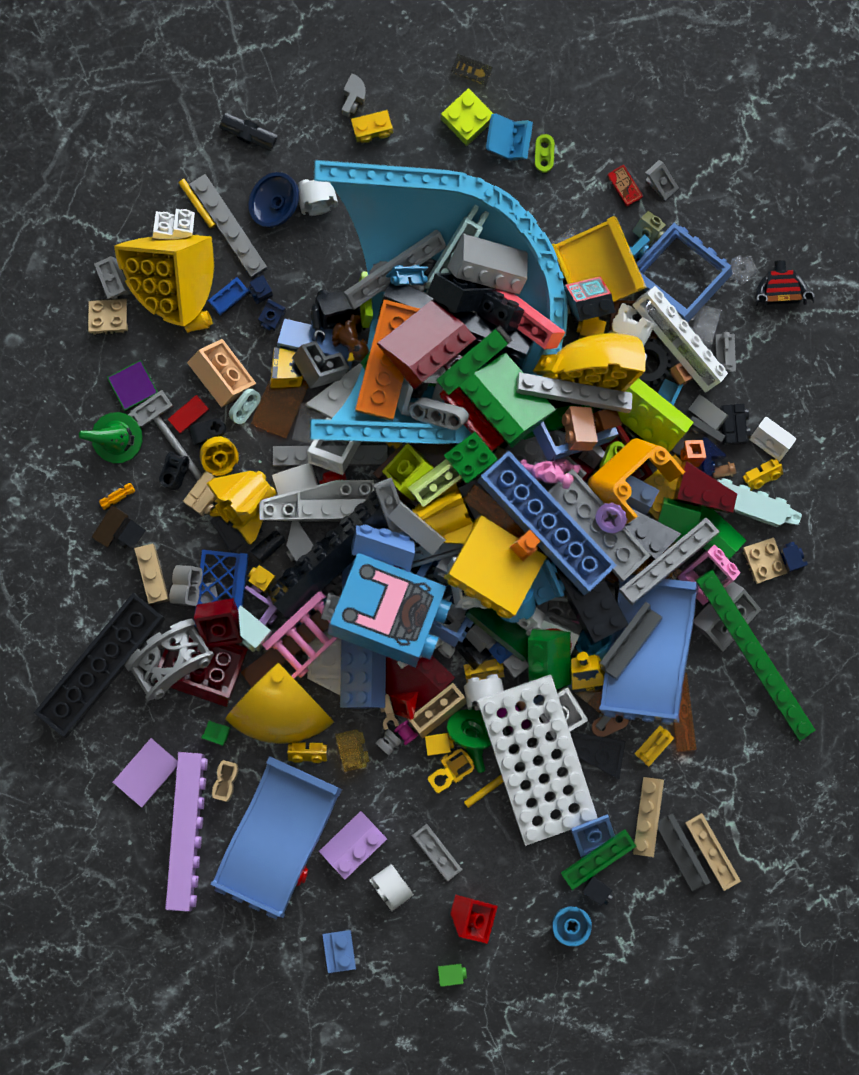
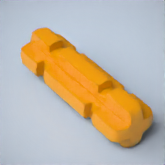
(117, 496)

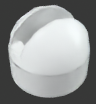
(446, 650)

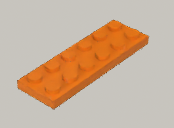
(381, 378)

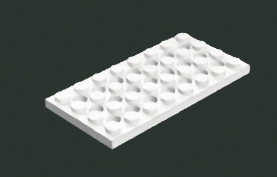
(562, 741)

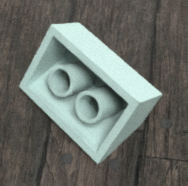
(252, 630)

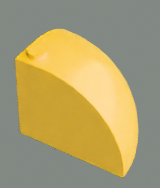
(169, 274)
(602, 361)
(278, 711)

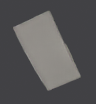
(708, 412)

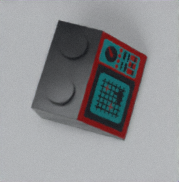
(589, 299)

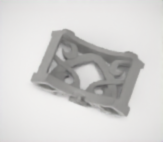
(141, 659)

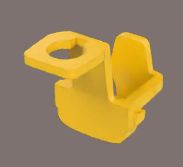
(450, 769)

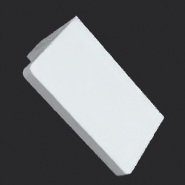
(772, 439)

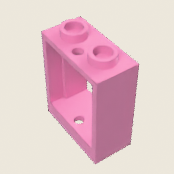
(720, 560)

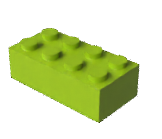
(654, 417)

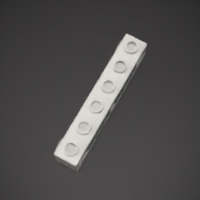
(680, 339)

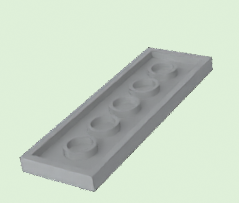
(582, 506)

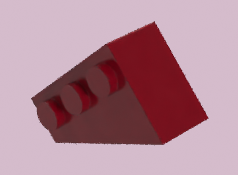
(703, 490)

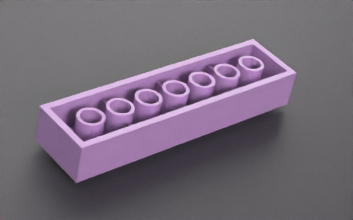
(185, 831)

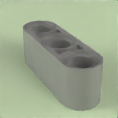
(446, 410)

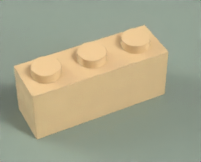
(151, 574)
(437, 710)

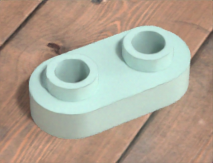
(244, 407)

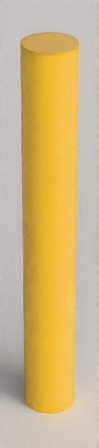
(197, 204)
(484, 791)

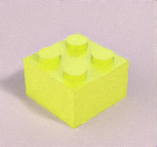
(467, 117)
(407, 468)

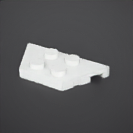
(334, 396)
(327, 667)

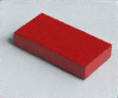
(188, 414)

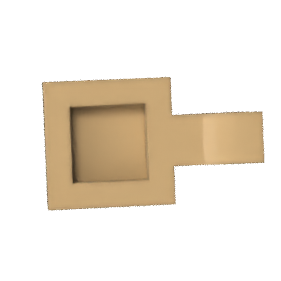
(389, 713)

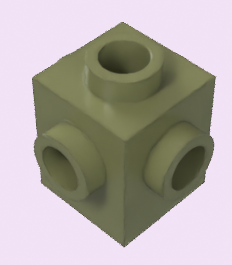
(649, 226)

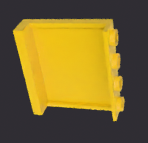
(601, 253)
(492, 570)

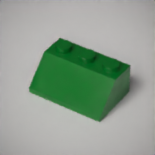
(728, 538)
(550, 655)

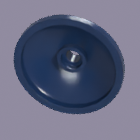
(267, 196)

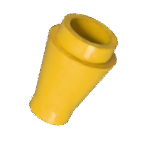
(201, 322)

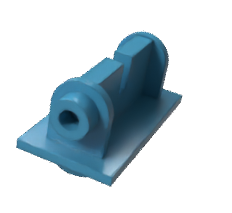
(400, 275)

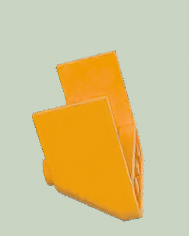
(610, 479)

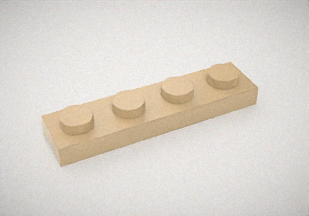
(648, 816)
(712, 852)

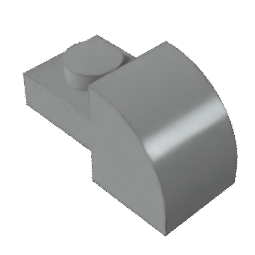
(355, 92)

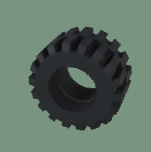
(663, 359)

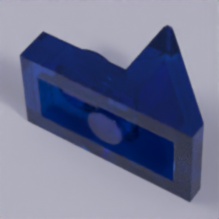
(712, 452)

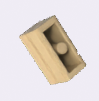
(201, 497)

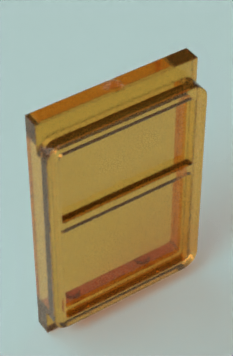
(279, 408)

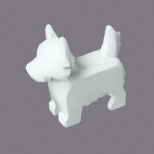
(624, 324)

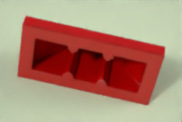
(404, 704)

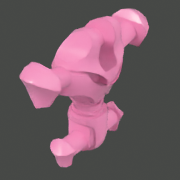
(552, 471)

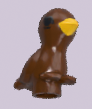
(348, 337)

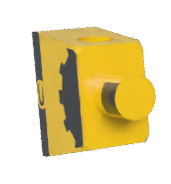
(284, 369)
(586, 673)

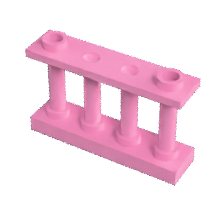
(289, 629)

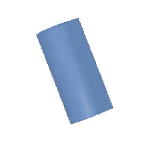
(295, 334)

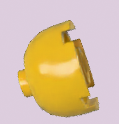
(218, 456)

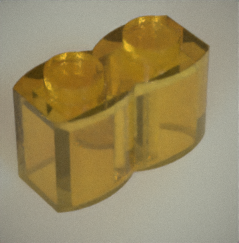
(351, 750)

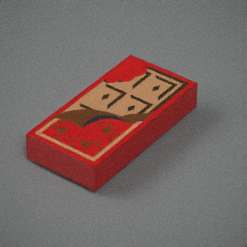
(625, 185)

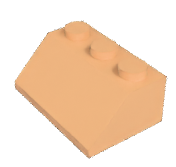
(221, 372)

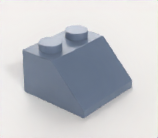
(641, 495)

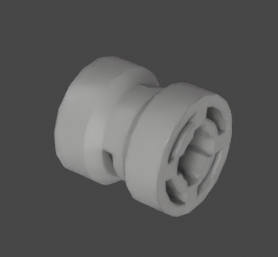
(392, 739)

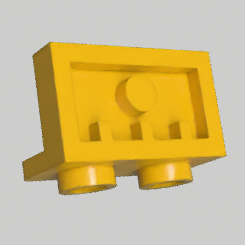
(372, 126)

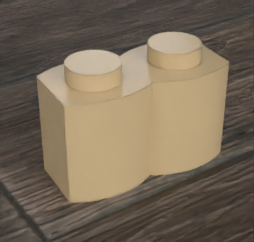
(226, 774)

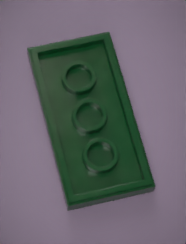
(508, 634)

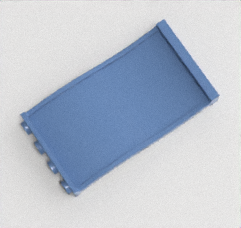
(655, 676)
(275, 838)

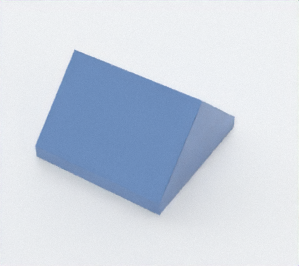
(592, 834)

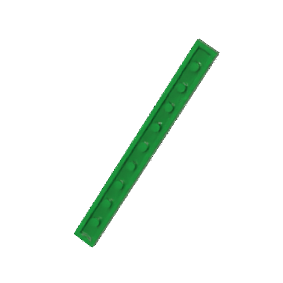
(755, 655)

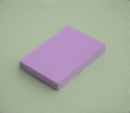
(146, 772)

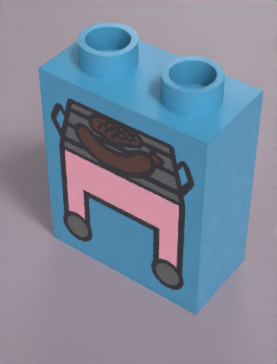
(389, 611)

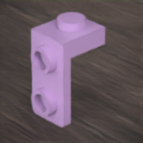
(269, 616)

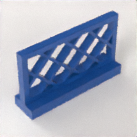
(239, 577)

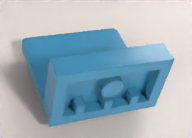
(546, 584)

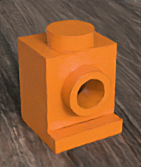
(690, 454)
(525, 545)

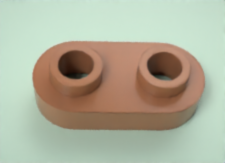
(611, 727)

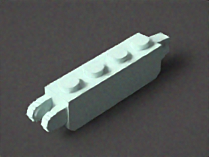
(467, 227)
(761, 507)

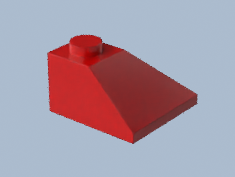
(473, 918)

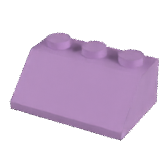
(353, 845)

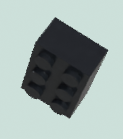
(457, 293)

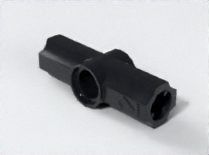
(248, 131)

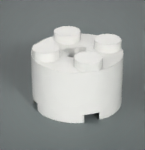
(316, 197)
(478, 689)
(391, 887)

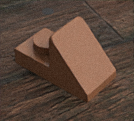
(680, 374)

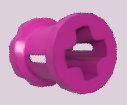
(405, 732)

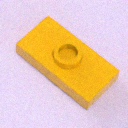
(548, 364)

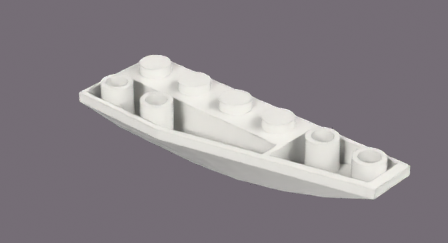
(317, 503)

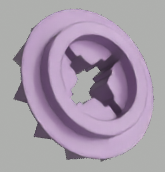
(608, 525)

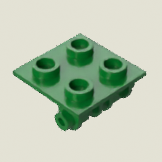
(471, 457)

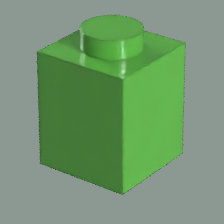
(451, 974)

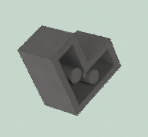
(317, 367)

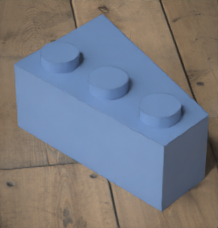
(384, 545)

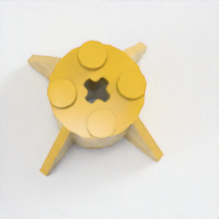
(239, 500)
(447, 516)

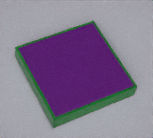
(132, 385)

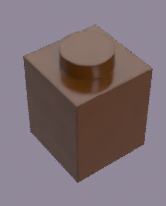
(606, 420)

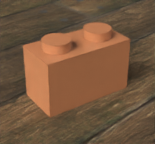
(579, 428)

